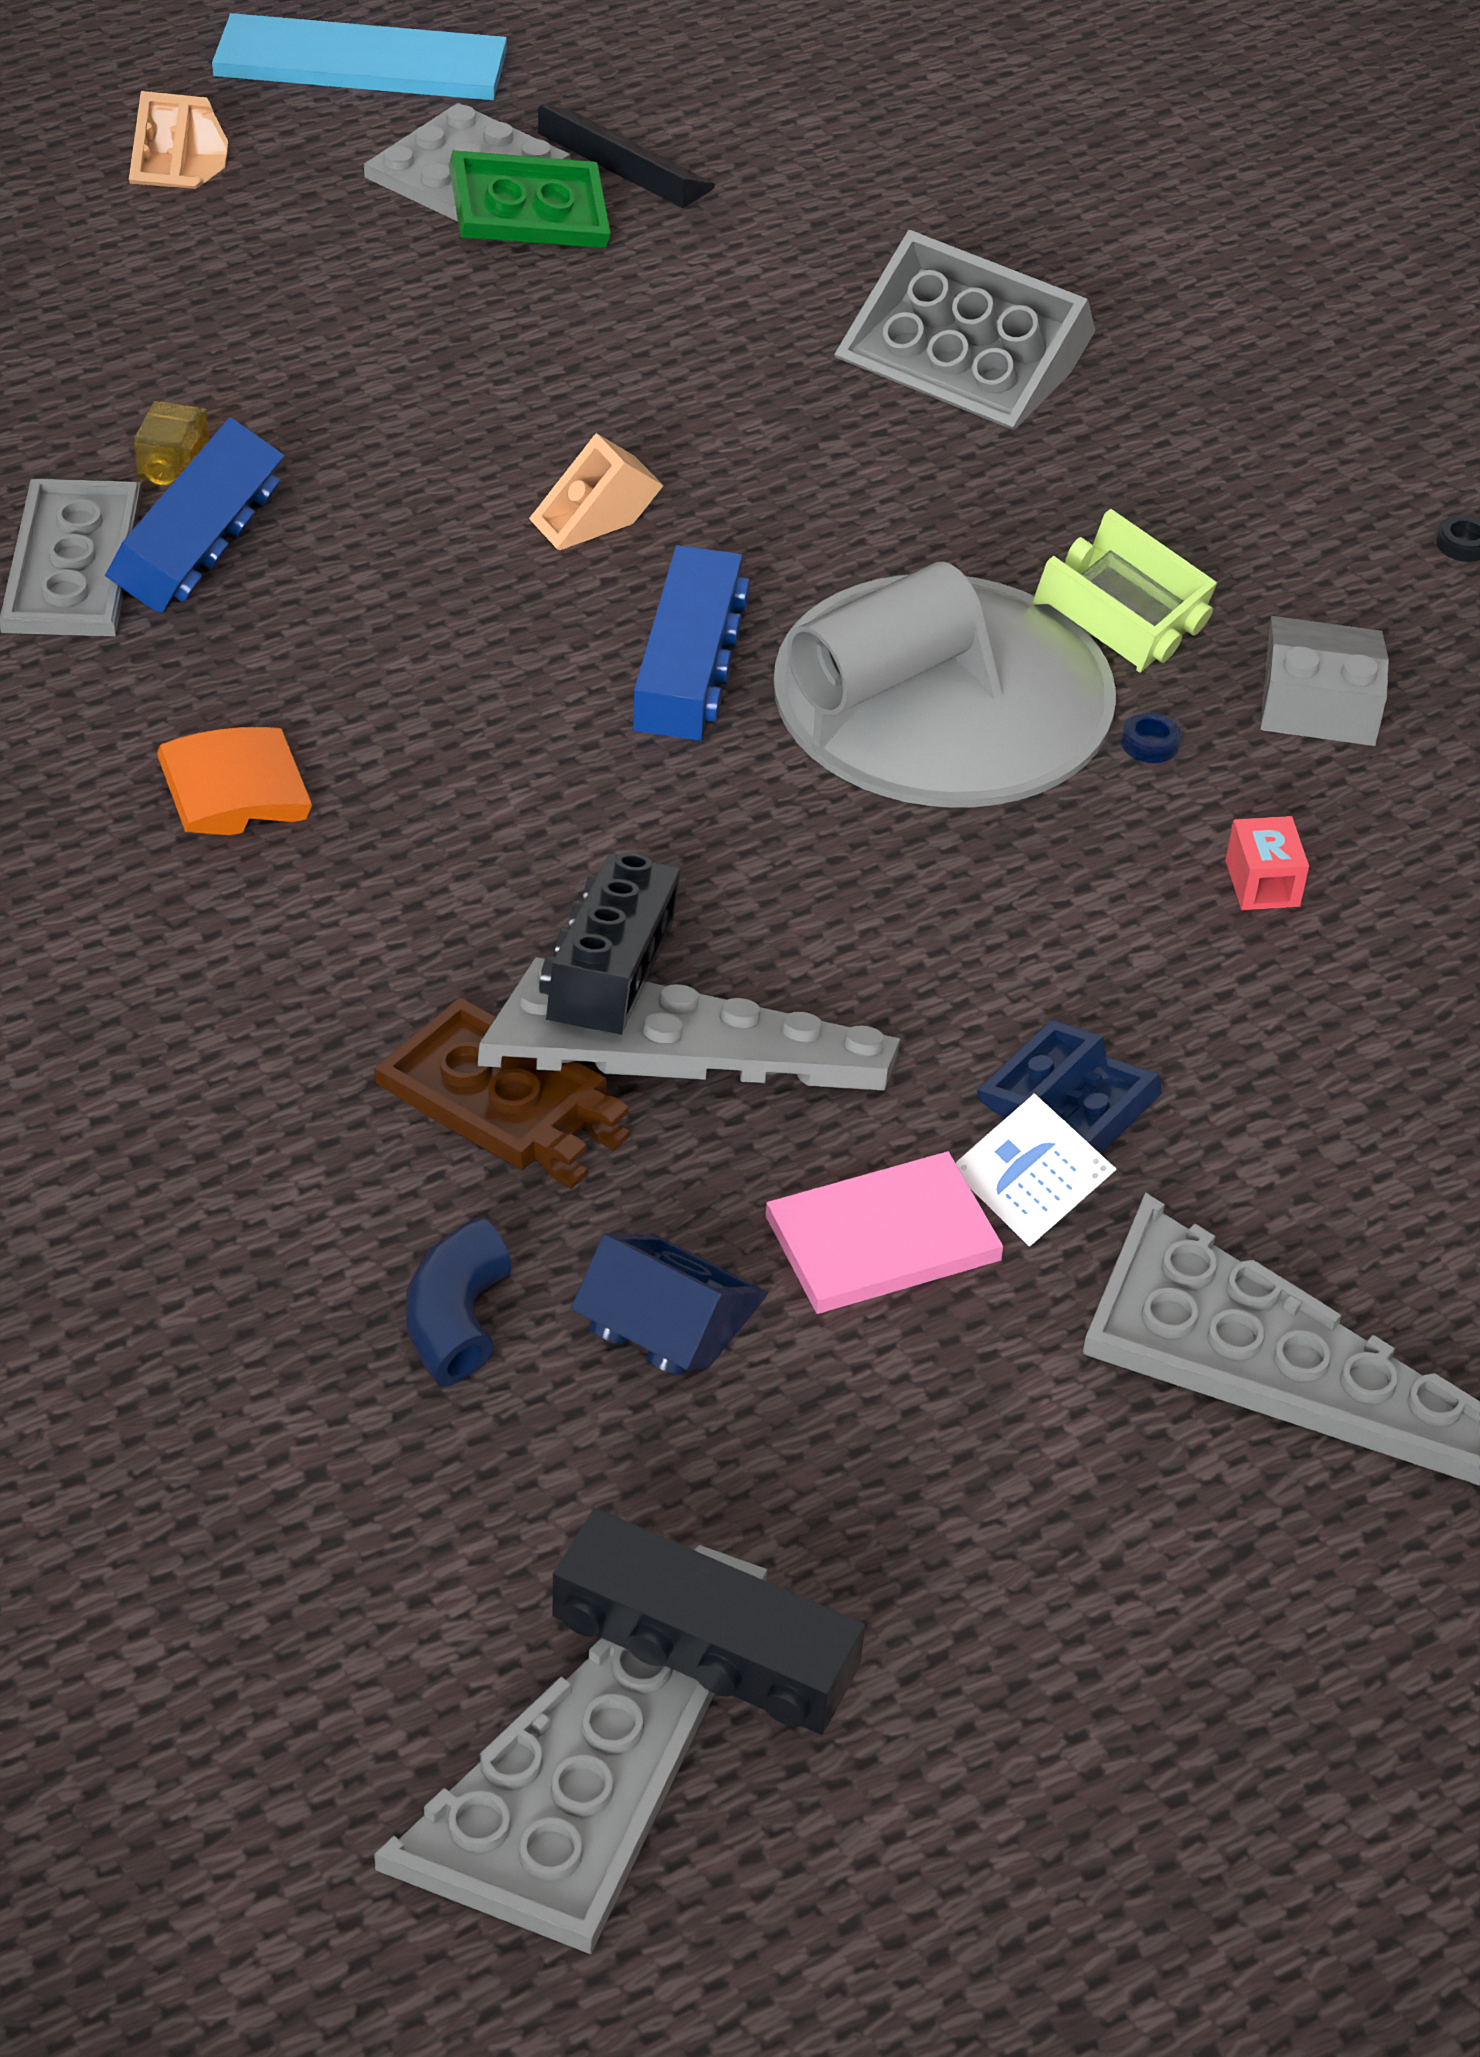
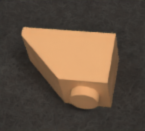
(596, 495)

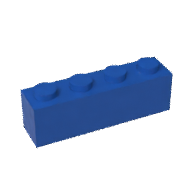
(195, 516)
(689, 643)

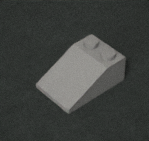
(1324, 681)

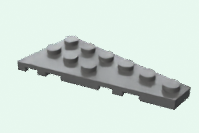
(686, 1032)
(1263, 1344)
(561, 1797)

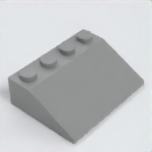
(968, 331)

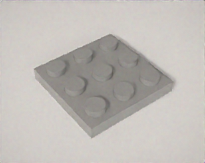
(421, 160)

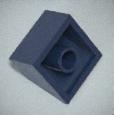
(664, 1300)

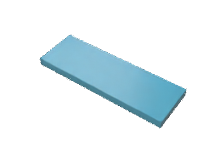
(360, 56)

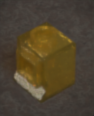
(169, 441)

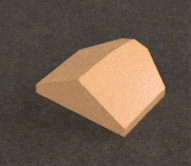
(176, 141)

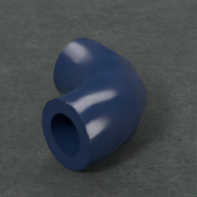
(443, 1300)

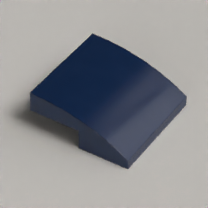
(1076, 1081)

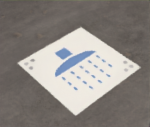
(1033, 1169)

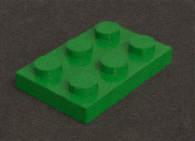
(529, 199)

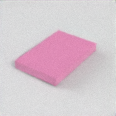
(883, 1232)

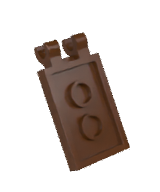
(505, 1108)

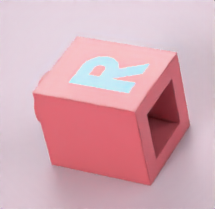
(1267, 863)

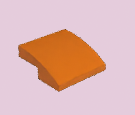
(233, 777)

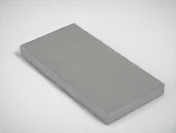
(63, 556)

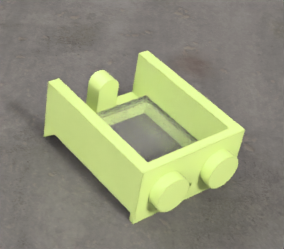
(1128, 591)

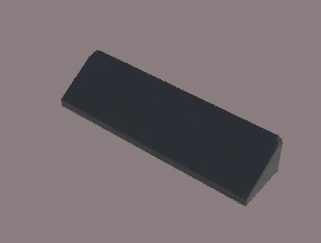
(621, 156)

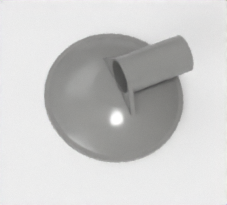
(944, 689)

